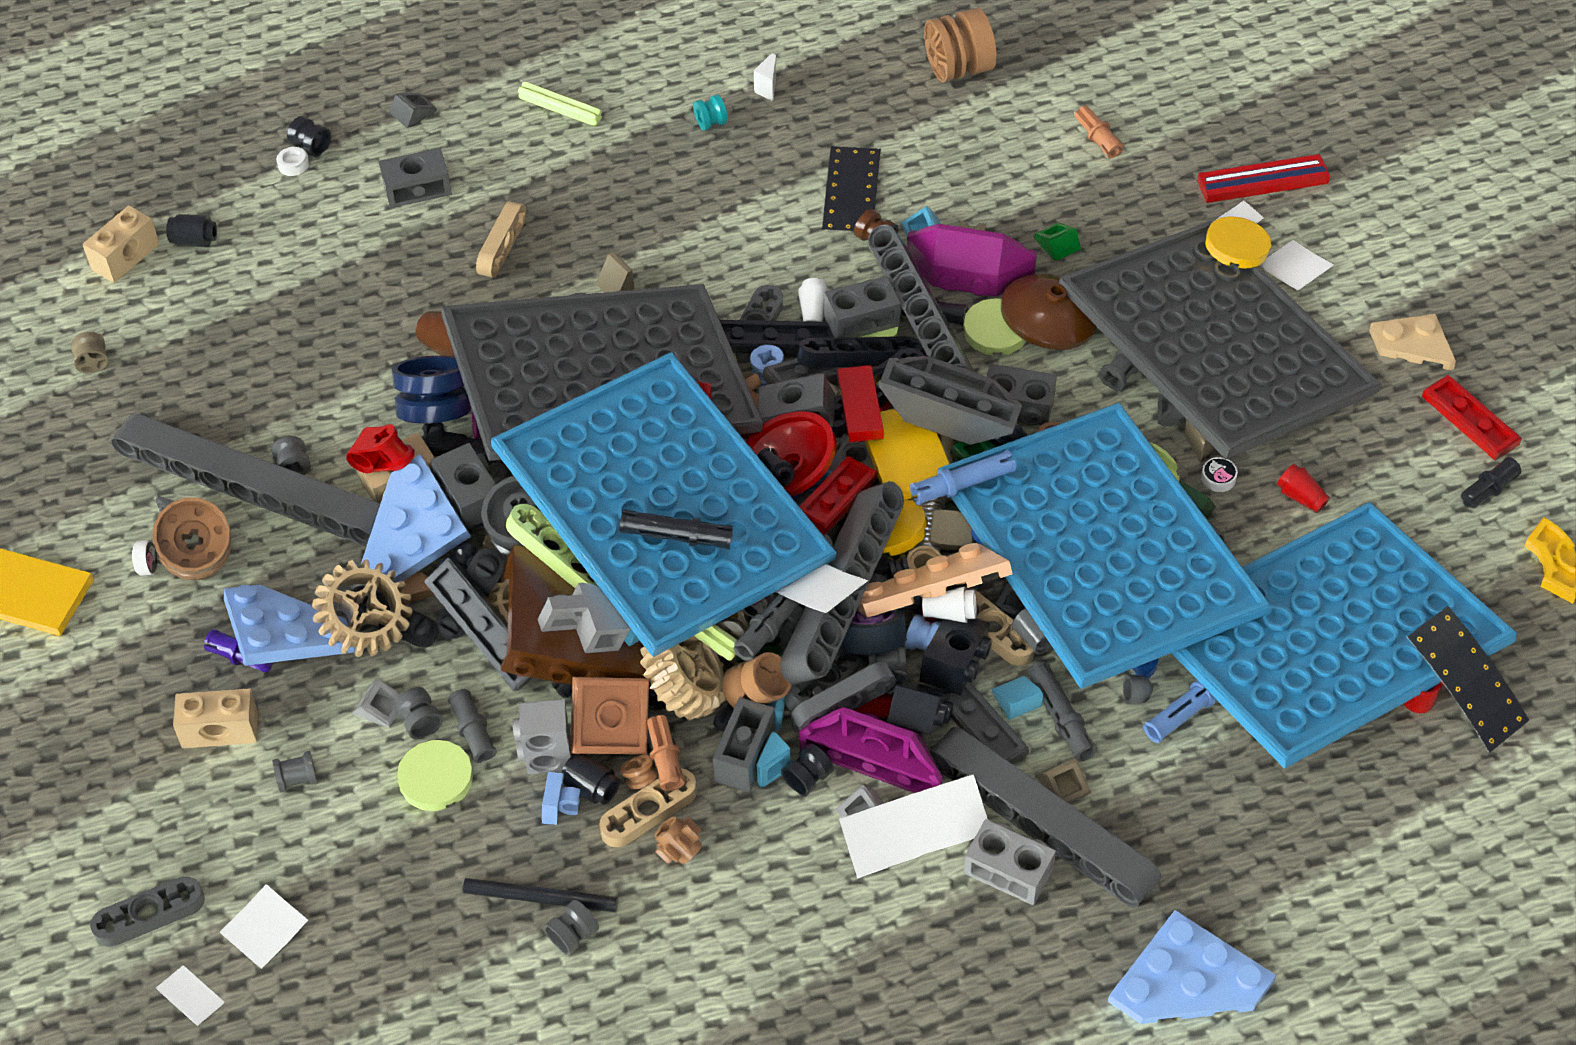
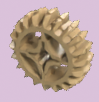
(348, 603)
(686, 678)

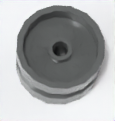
(497, 509)

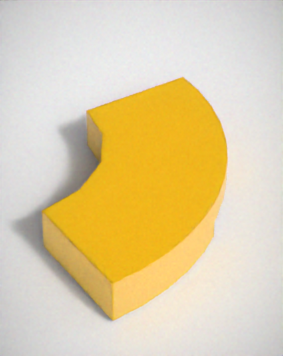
(1558, 558)

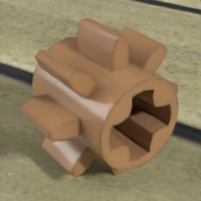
(678, 840)

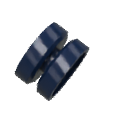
(429, 390)

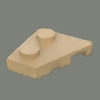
(1413, 340)

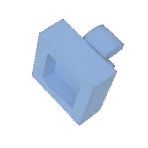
(558, 799)

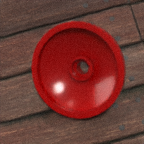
(803, 441)

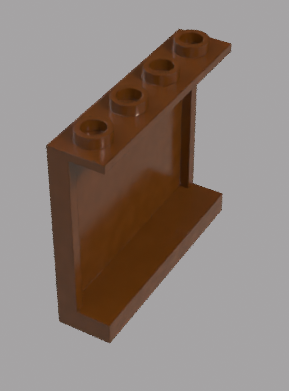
(559, 653)

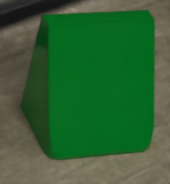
(1058, 240)

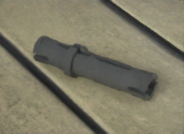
(764, 627)
(1068, 722)

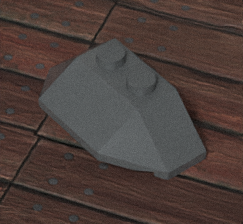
(949, 399)

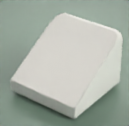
(766, 77)

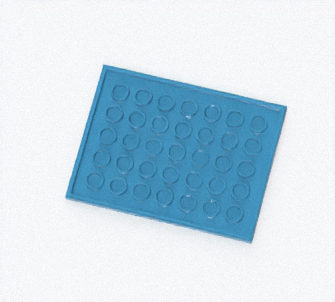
(665, 451)
(1107, 546)
(1335, 635)

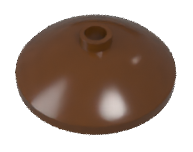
(1044, 314)

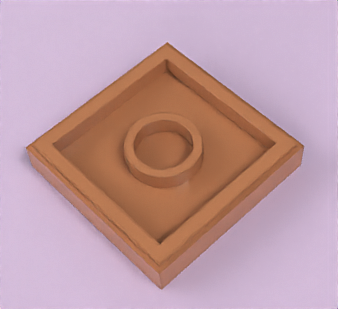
(609, 715)

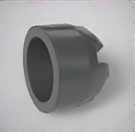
(1136, 689)

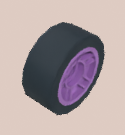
(875, 634)

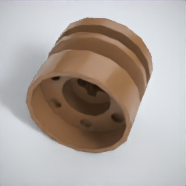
(960, 44)
(182, 521)

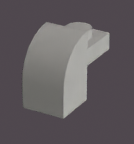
(589, 613)

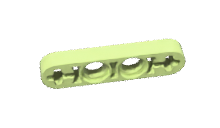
(526, 533)

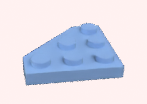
(413, 522)
(275, 626)
(1189, 976)

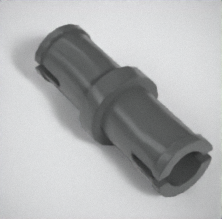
(472, 725)

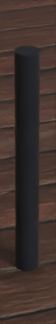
(539, 894)

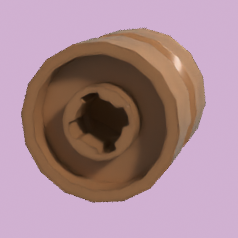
(756, 680)

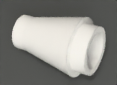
(812, 299)
(954, 605)

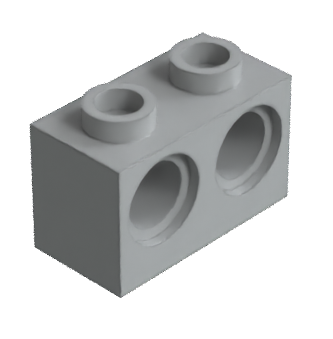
(542, 736)
(1004, 869)

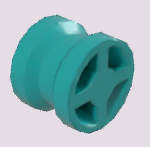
(710, 112)

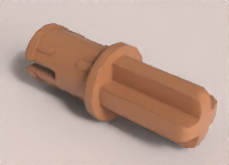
(1099, 132)
(665, 754)

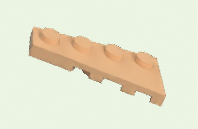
(933, 579)

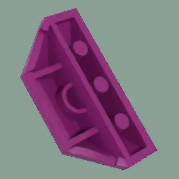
(969, 259)
(874, 749)

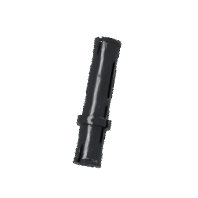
(676, 529)

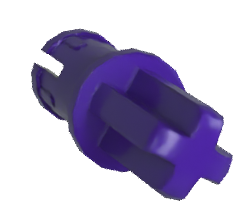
(228, 647)

